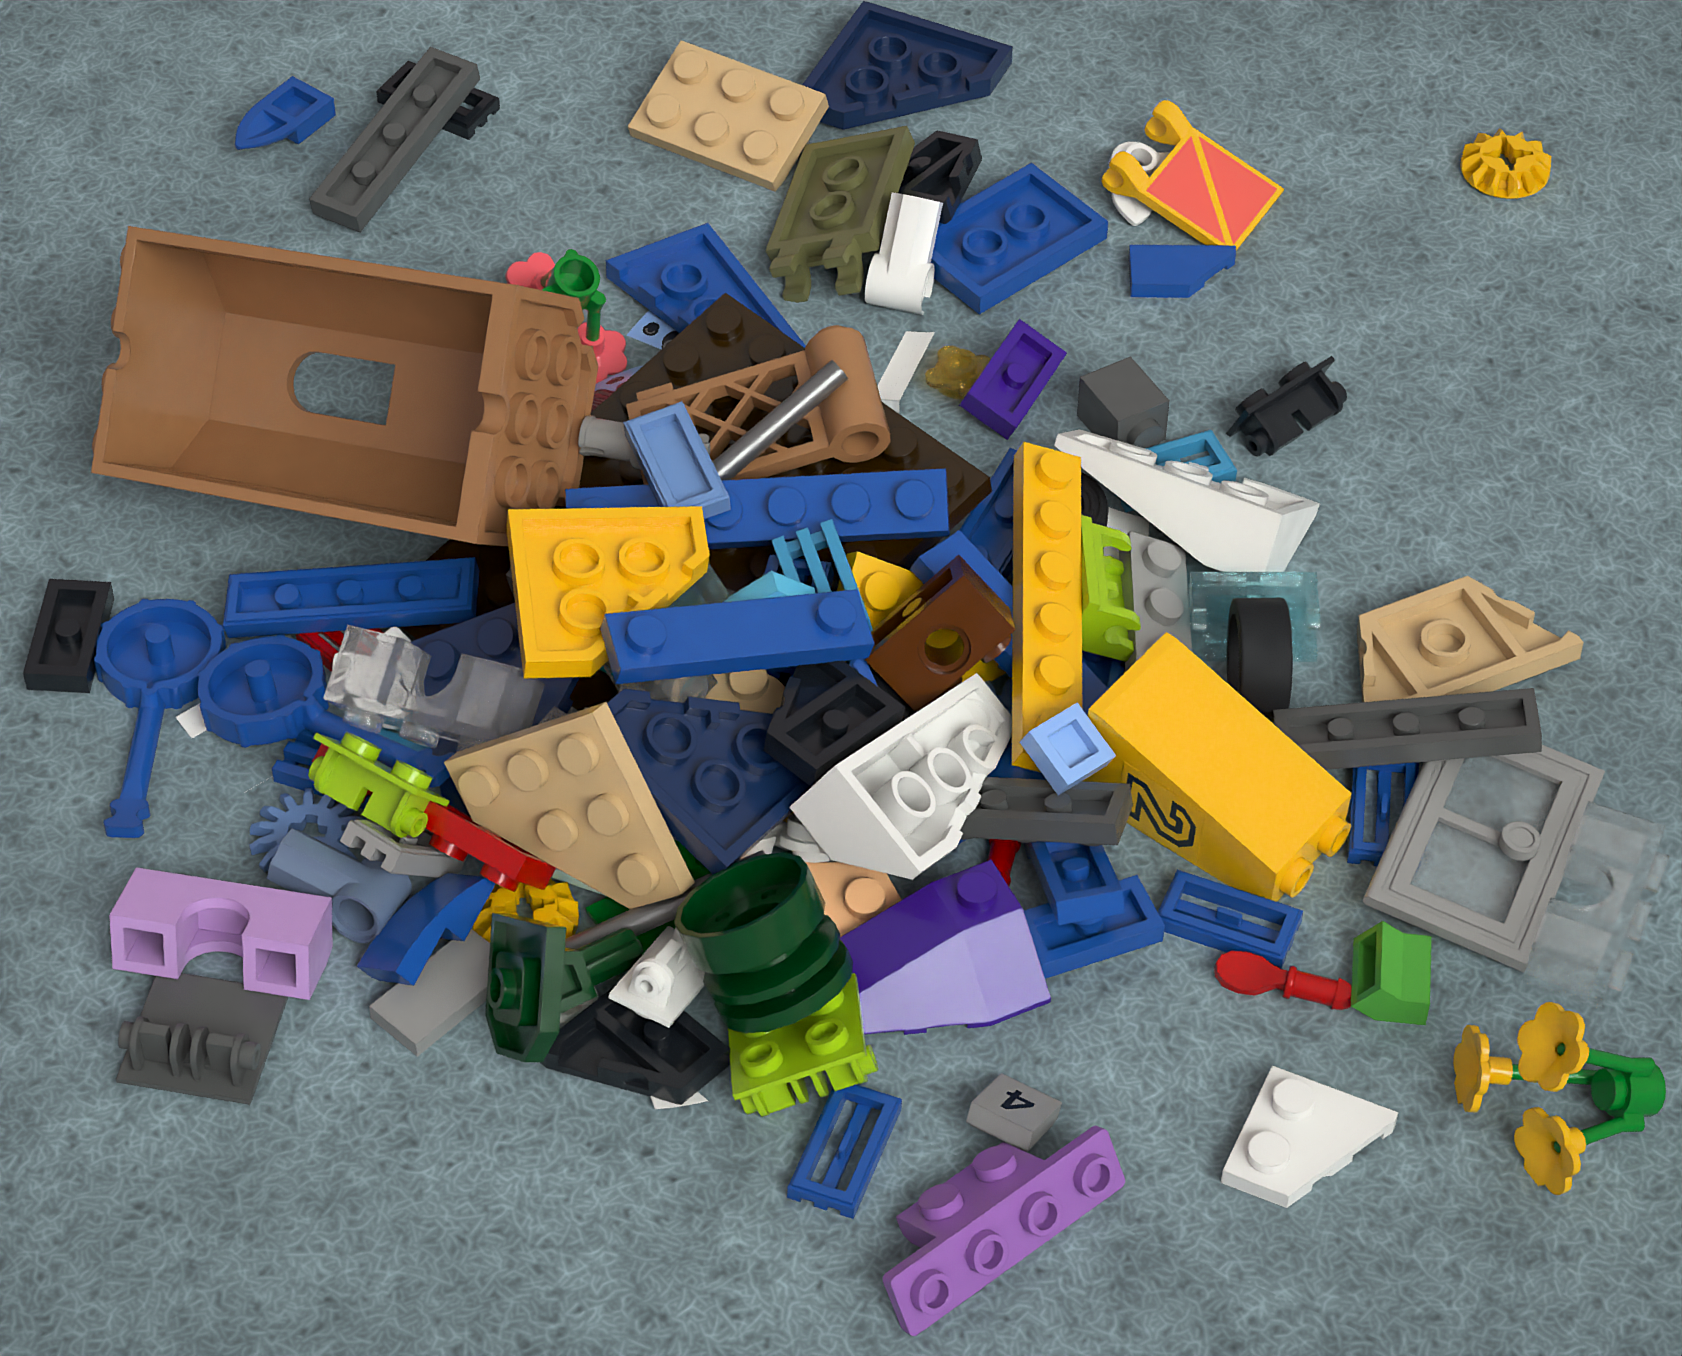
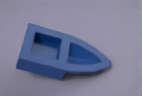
(287, 112)

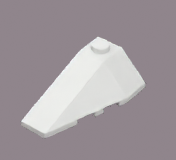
(1217, 523)
(910, 789)

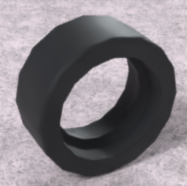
(1260, 652)

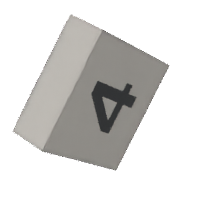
(1013, 1112)

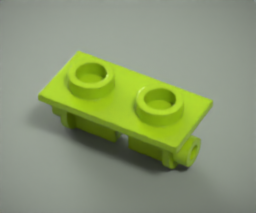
(398, 792)

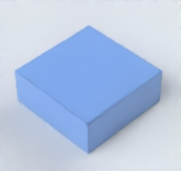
(1067, 748)

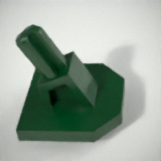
(540, 978)

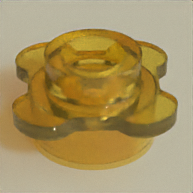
(955, 371)

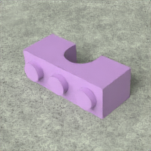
(175, 917)

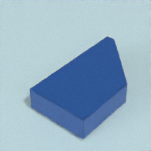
(1175, 269)

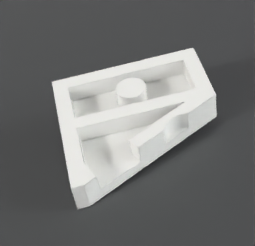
(1299, 1136)

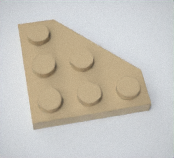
(575, 803)

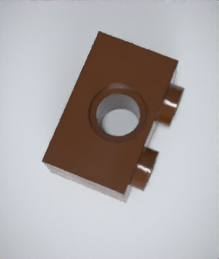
(949, 600)

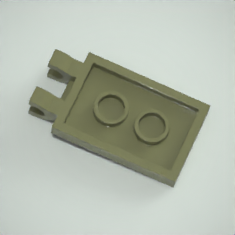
(837, 208)

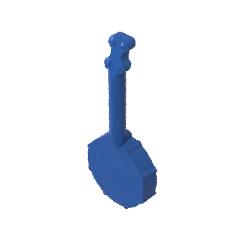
(151, 663)
(276, 690)

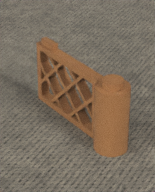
(843, 426)

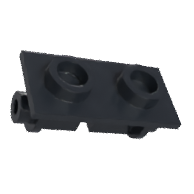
(1302, 392)

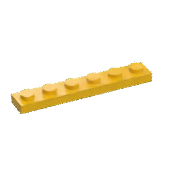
(1045, 590)

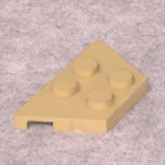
(1454, 643)

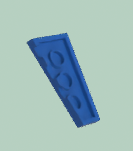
(687, 275)

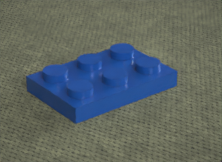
(1012, 237)

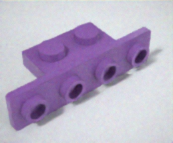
(994, 1219)

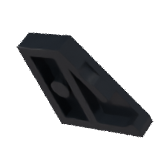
(942, 170)
(827, 717)
(637, 1053)

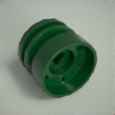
(764, 942)

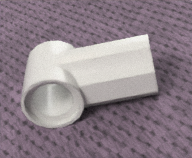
(903, 267)

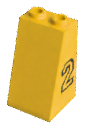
(1217, 775)

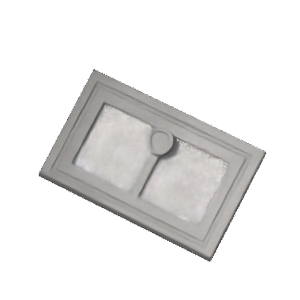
(1484, 848)

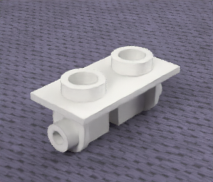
(661, 980)

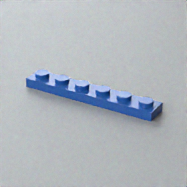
(766, 508)

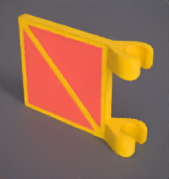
(1197, 184)

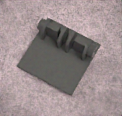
(200, 1038)

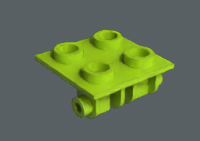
(820, 1042)

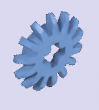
(330, 822)

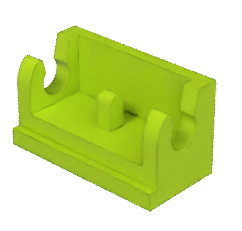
(1103, 609)

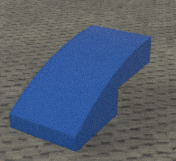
(436, 912)

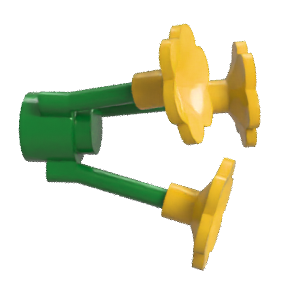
(1552, 1058)

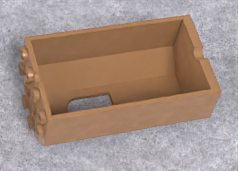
(208, 405)

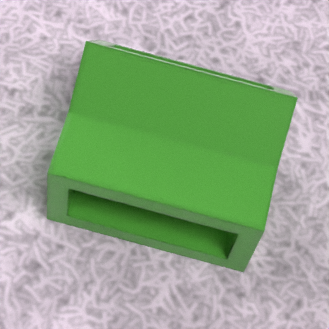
(1391, 975)

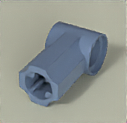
(360, 892)

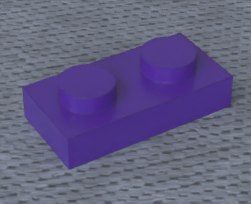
(1013, 379)

